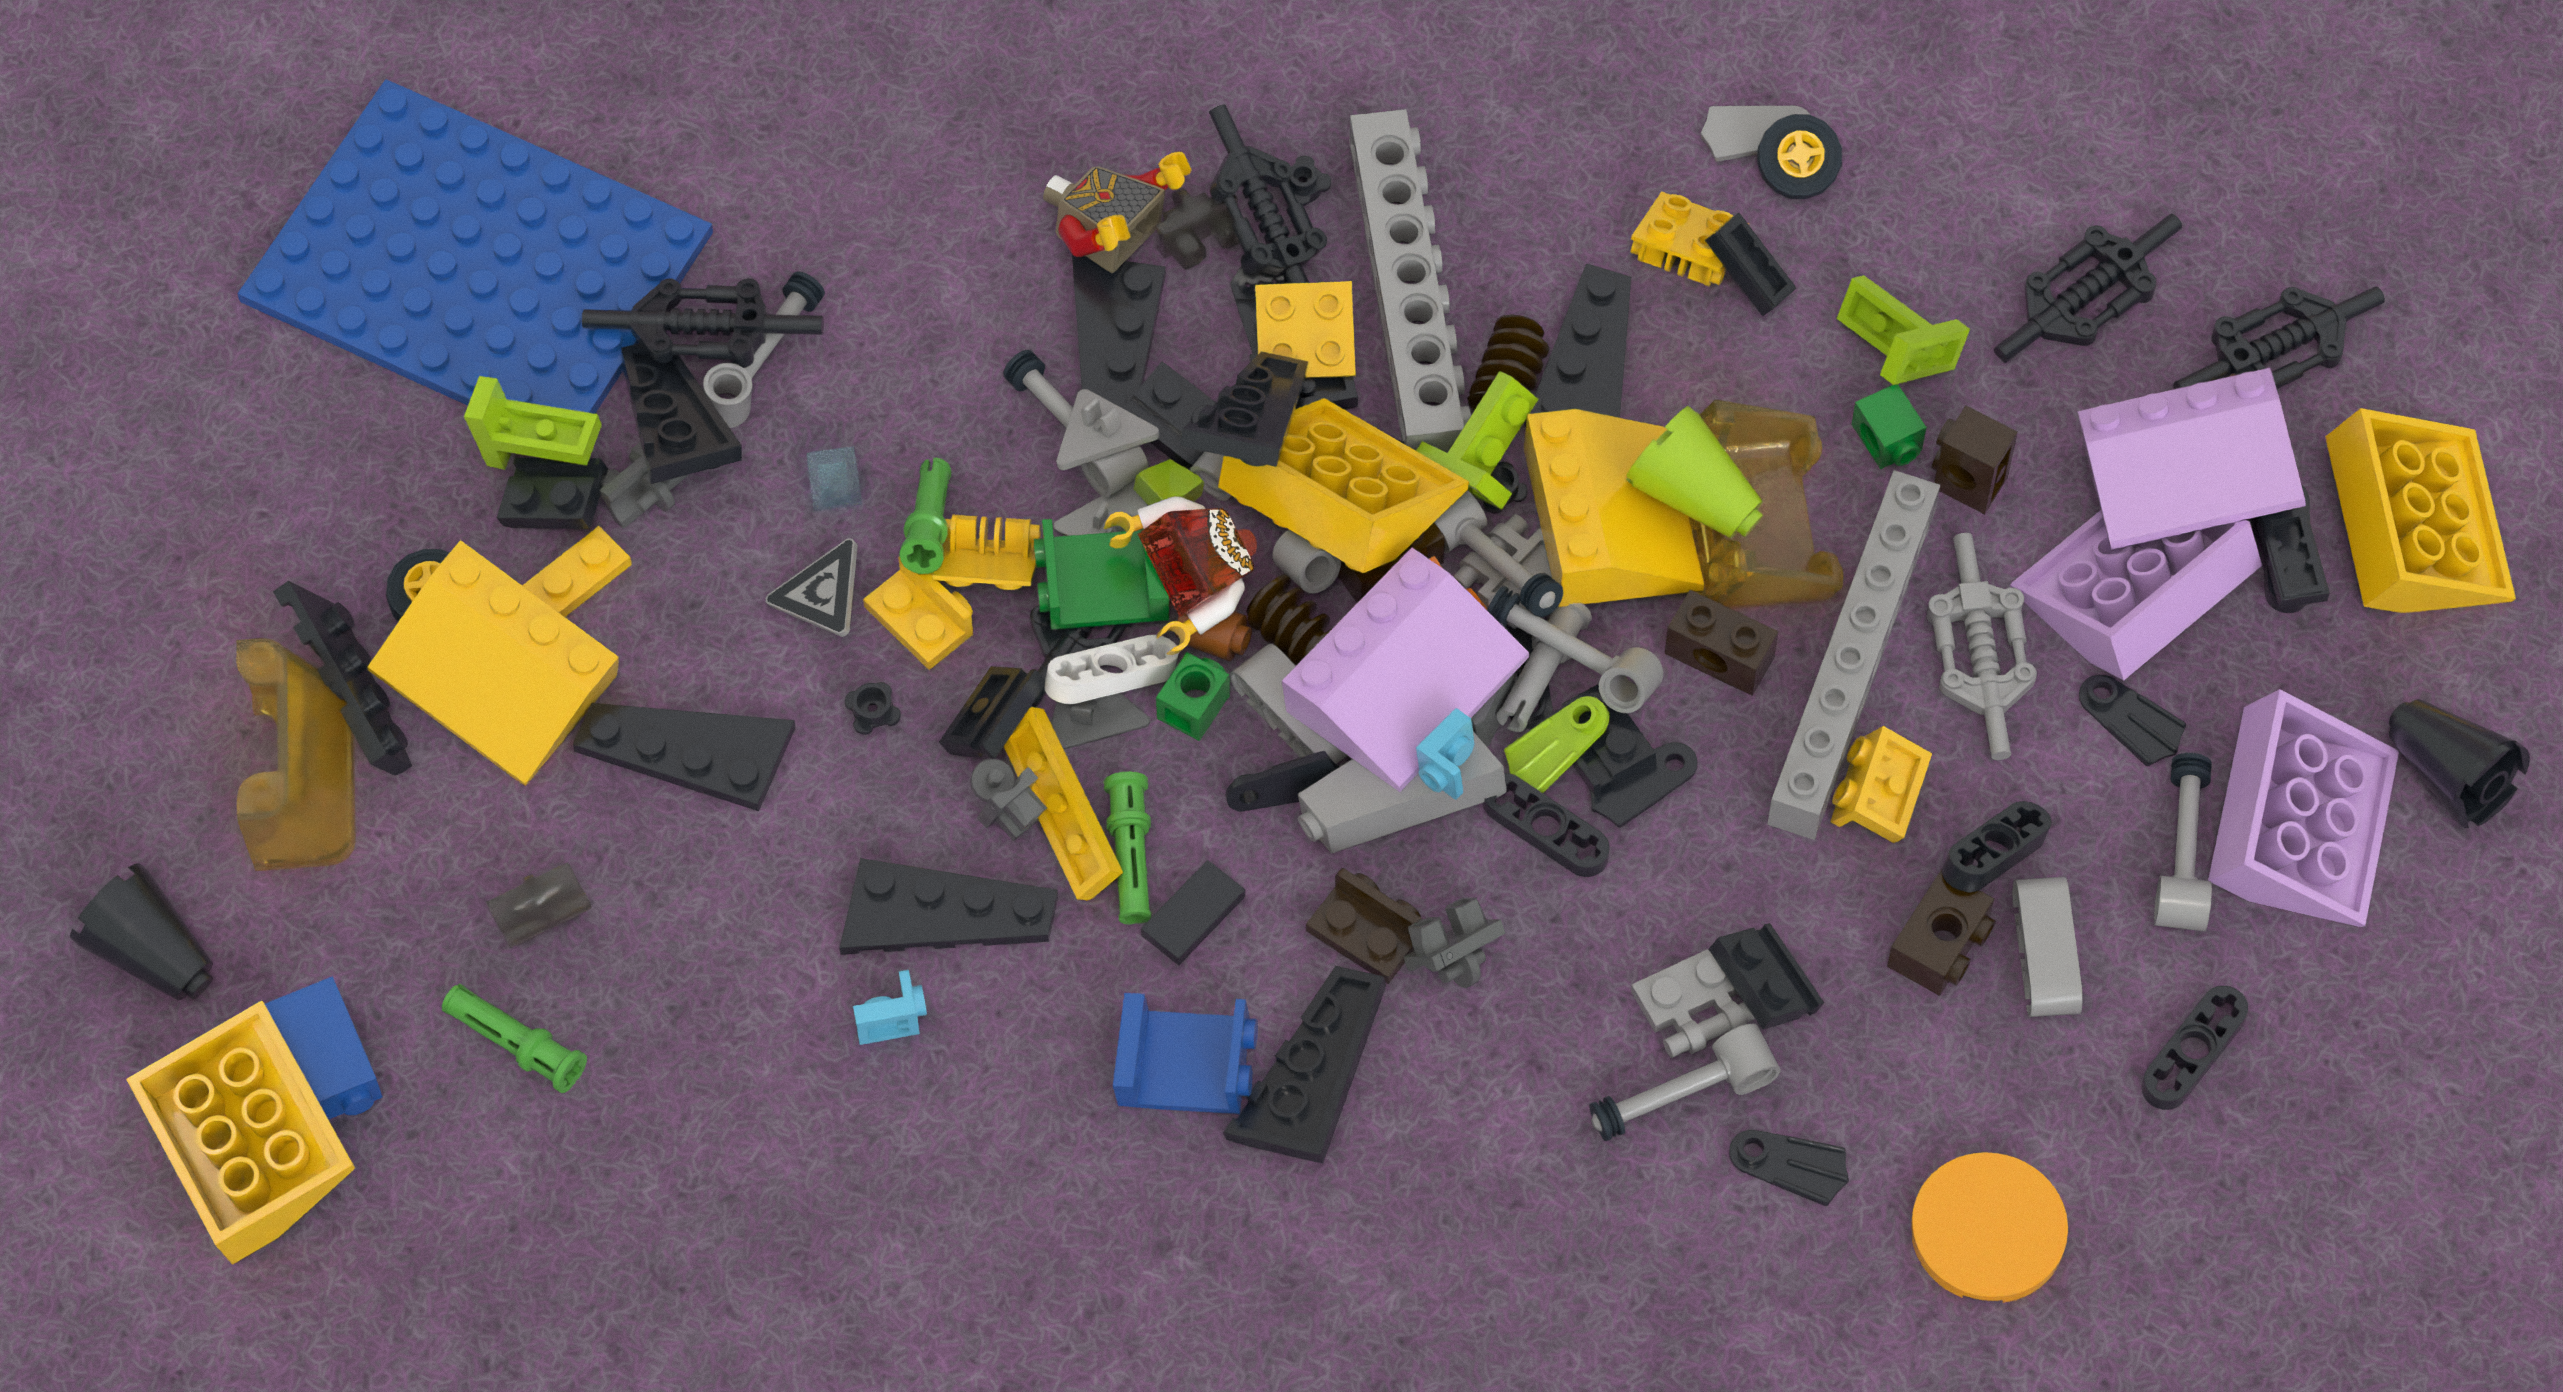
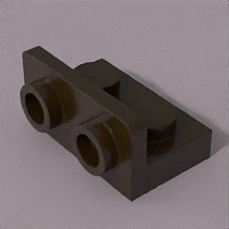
(1365, 924)

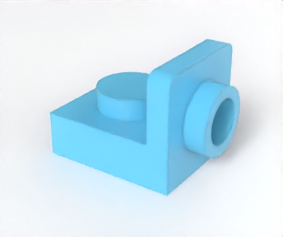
(1444, 751)
(891, 1018)

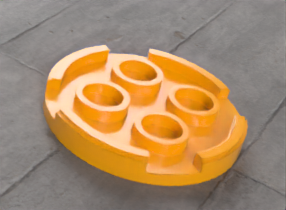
(1989, 1227)

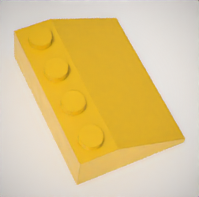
(1346, 487)
(2418, 513)
(1596, 527)
(494, 663)
(242, 1131)

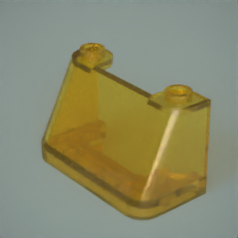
(1778, 556)
(308, 805)

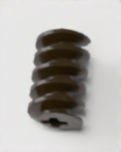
(1514, 350)
(1285, 621)

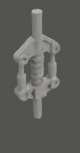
(1975, 605)

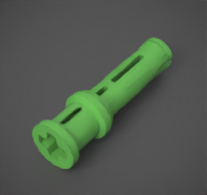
(926, 526)
(1128, 826)
(532, 1048)

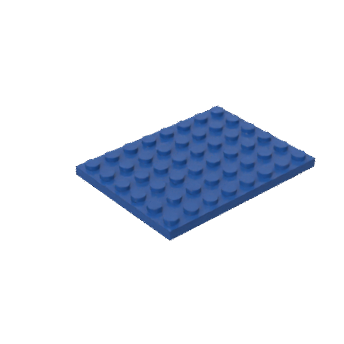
(469, 256)

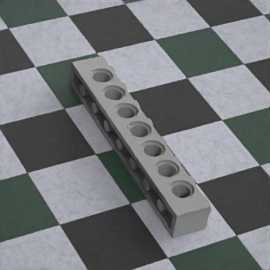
(1389, 139)
(1853, 655)

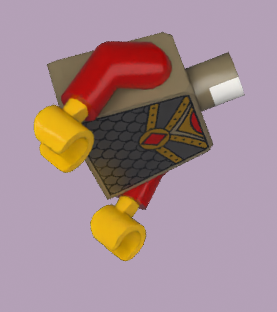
(1113, 212)

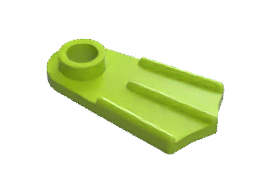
(1556, 743)

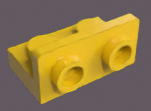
(921, 614)
(1881, 783)

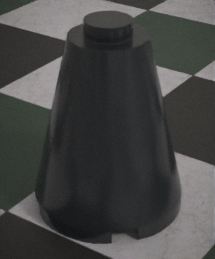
(2458, 760)
(144, 935)

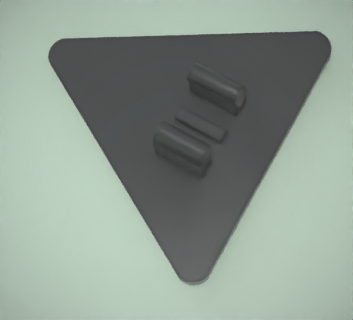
(1096, 720)

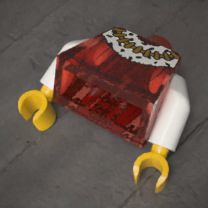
(1196, 558)

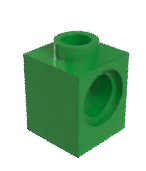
(1889, 427)
(1189, 713)

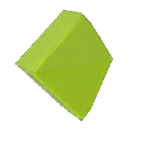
(1167, 481)

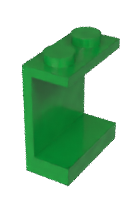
(1097, 583)

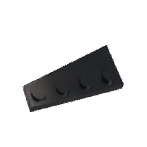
(1115, 325)
(1590, 348)
(1253, 414)
(675, 418)
(329, 633)
(696, 750)
(925, 907)
(1312, 1071)

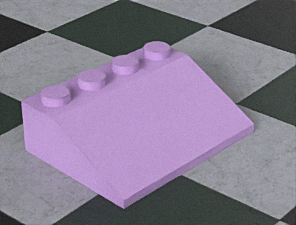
(2191, 458)
(2135, 598)
(1401, 668)
(2303, 811)

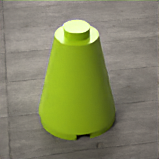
(1697, 477)

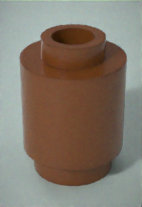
(1224, 639)

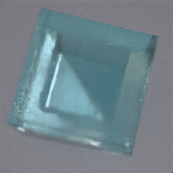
(834, 478)

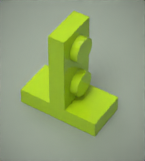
(1909, 341)
(527, 428)
(1487, 439)

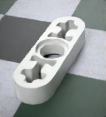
(1079, 676)

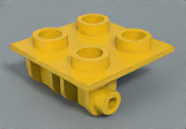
(1680, 229)
(1309, 325)
(996, 562)

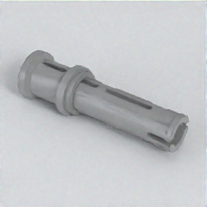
(1541, 667)

